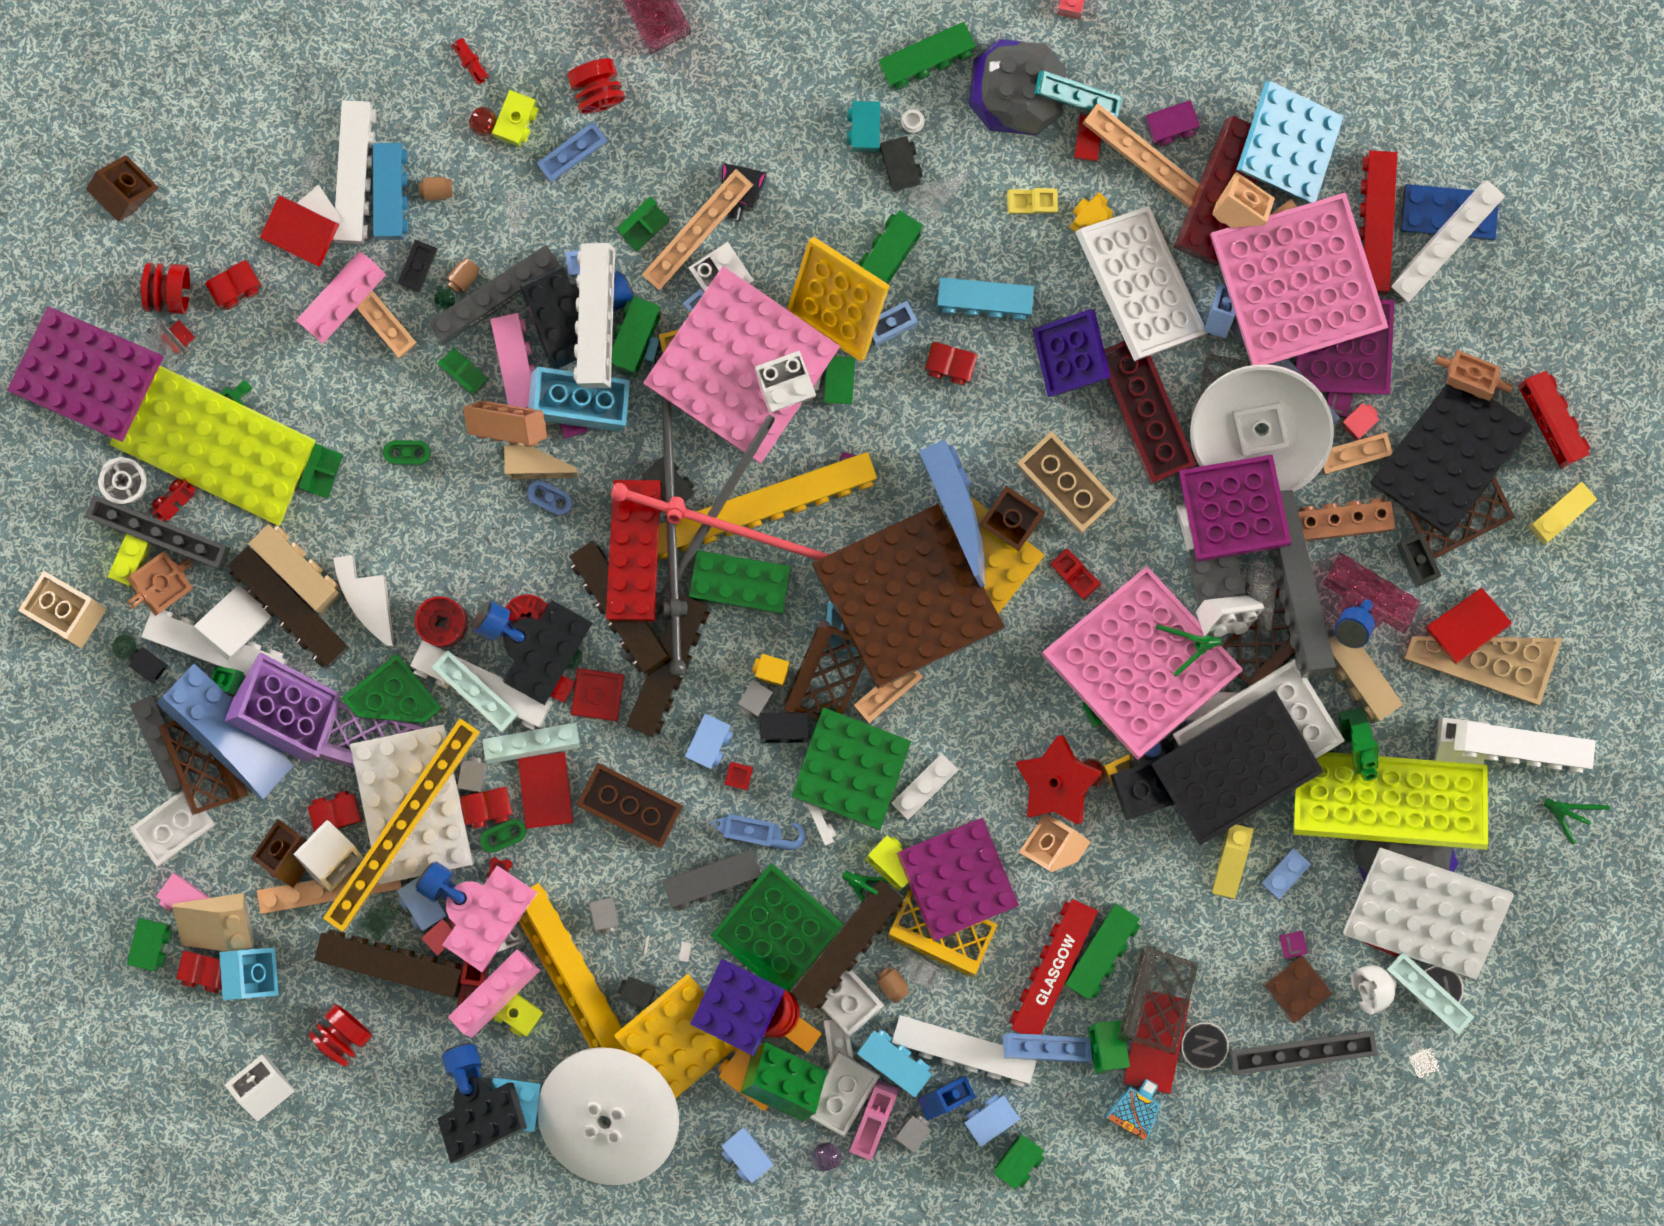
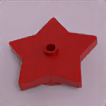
(1073, 782)

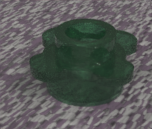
(444, 298)

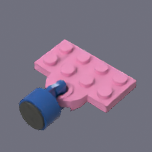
(480, 912)

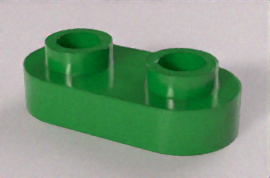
(407, 452)
(503, 835)

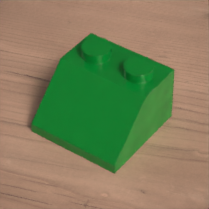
(1018, 1161)

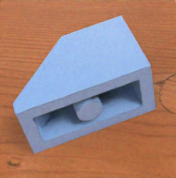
(1221, 314)

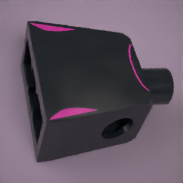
(750, 199)

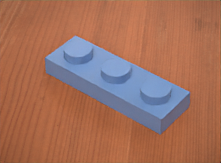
(572, 152)

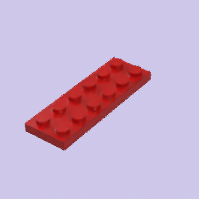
(633, 555)

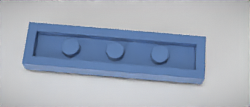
(1047, 1048)

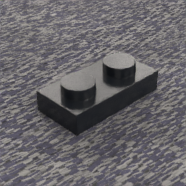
(417, 266)

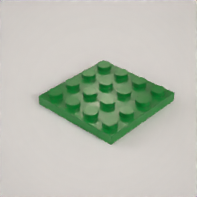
(850, 768)
(777, 928)

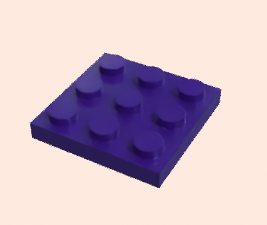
(1071, 353)
(737, 1007)

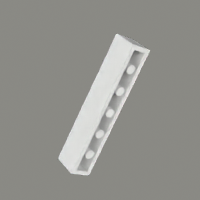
(353, 170)
(1446, 241)
(595, 315)
(180, 637)
(528, 709)
(1525, 746)
(961, 1048)

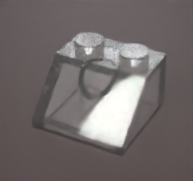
(162, 341)

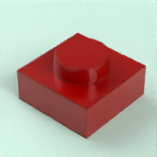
(182, 333)
(563, 689)
(738, 775)

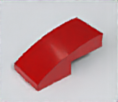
(1086, 143)
(1075, 574)

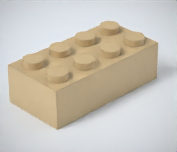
(1066, 482)
(292, 566)
(1364, 681)

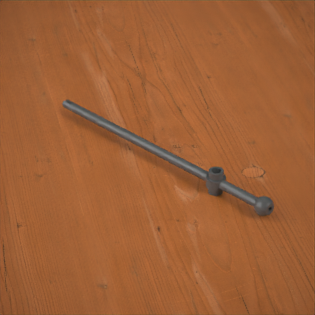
(714, 512)
(673, 607)

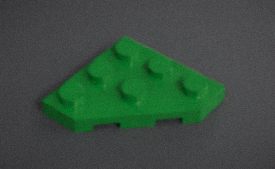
(392, 695)

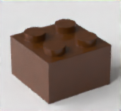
(1297, 989)

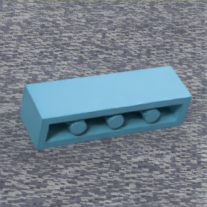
(985, 297)

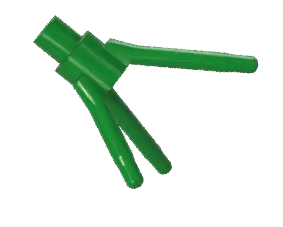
(1202, 644)
(1562, 809)
(859, 883)

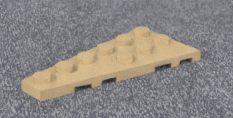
(1503, 664)

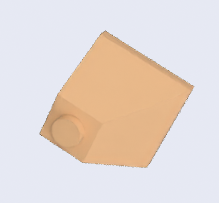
(1243, 204)
(1054, 844)

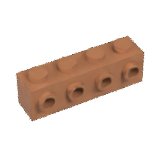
(505, 423)
(1347, 520)

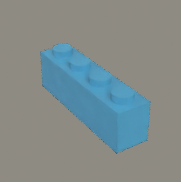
(389, 191)

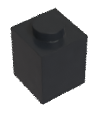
(147, 664)

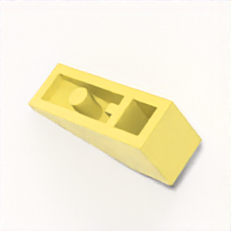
(1562, 513)
(1232, 860)

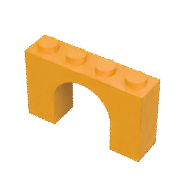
(734, 1071)

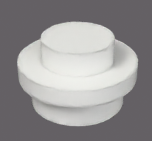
(912, 121)

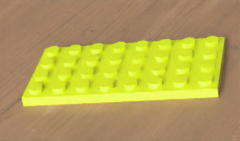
(218, 445)
(1405, 804)

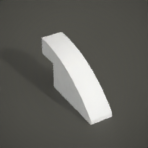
(366, 598)

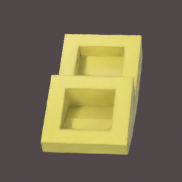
(1032, 201)

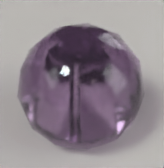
(826, 1156)

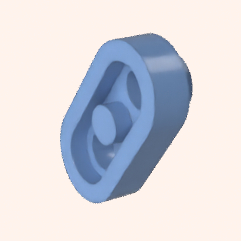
(550, 498)

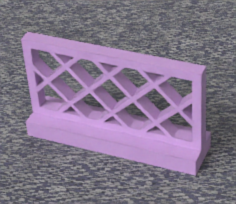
(344, 756)

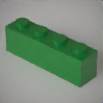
(926, 56)
(1102, 951)

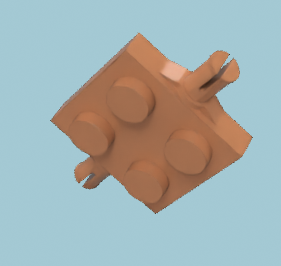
(1473, 375)
(159, 583)

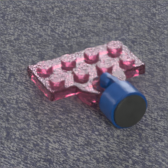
(1367, 602)

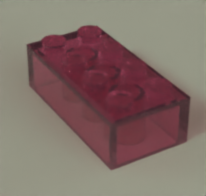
(657, 22)

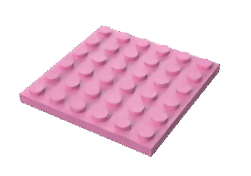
(1299, 281)
(714, 358)
(1128, 665)

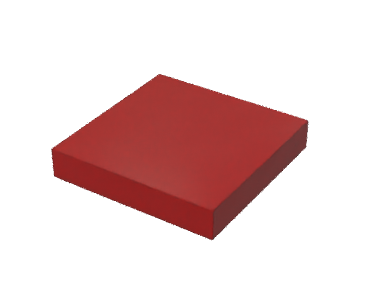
(597, 694)

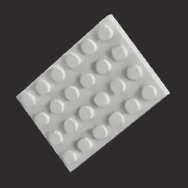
(1141, 283)
(1296, 696)
(385, 775)
(1428, 913)

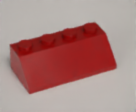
(1553, 419)

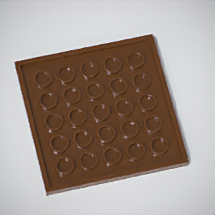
(907, 596)

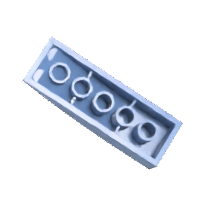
(952, 489)
(202, 710)

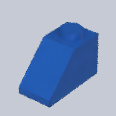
(946, 1098)

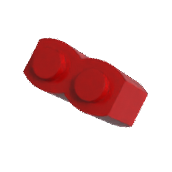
(233, 285)
(951, 363)
(486, 807)
(338, 811)
(200, 970)

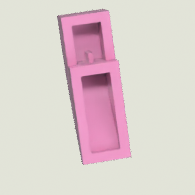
(874, 1120)

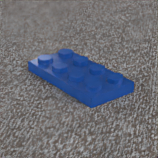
(1430, 208)

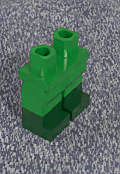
(1357, 732)

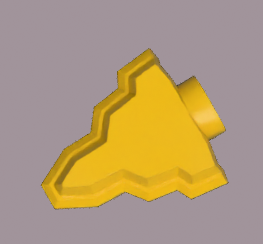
(1091, 212)

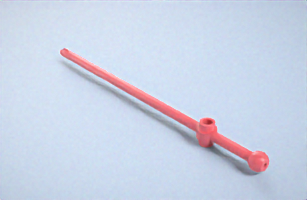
(677, 510)

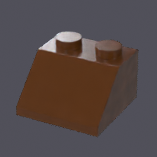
(121, 187)
(1012, 518)
(277, 853)

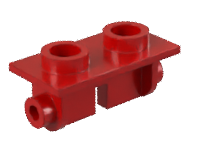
(164, 504)

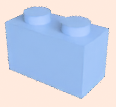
(893, 323)
(708, 742)
(423, 911)
(991, 1120)
(746, 1155)

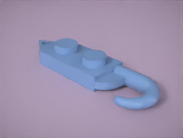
(758, 832)

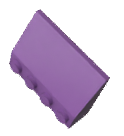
(283, 708)

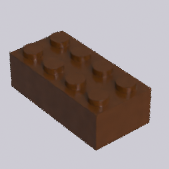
(630, 805)

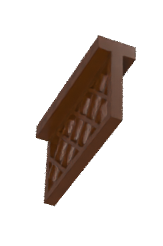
(1498, 493)
(1277, 660)
(808, 667)
(233, 786)

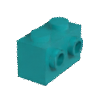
(865, 126)

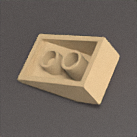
(532, 463)
(62, 609)
(215, 923)

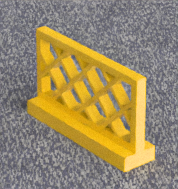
(935, 950)

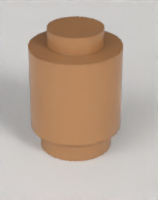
(435, 188)
(462, 276)
(892, 984)

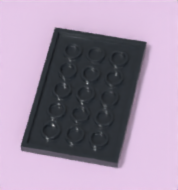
(1450, 457)
(1237, 767)

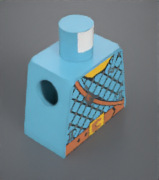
(1136, 1109)

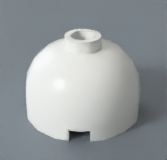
(114, 474)
(1375, 987)

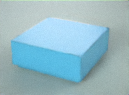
(652, 350)

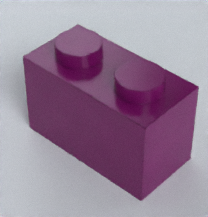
(1172, 123)

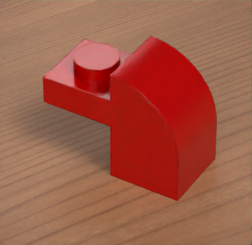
(470, 981)

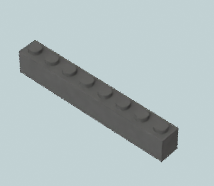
(1301, 599)

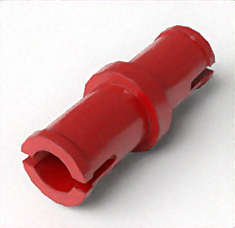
(470, 61)

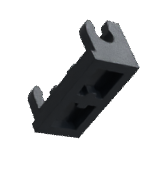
(783, 728)

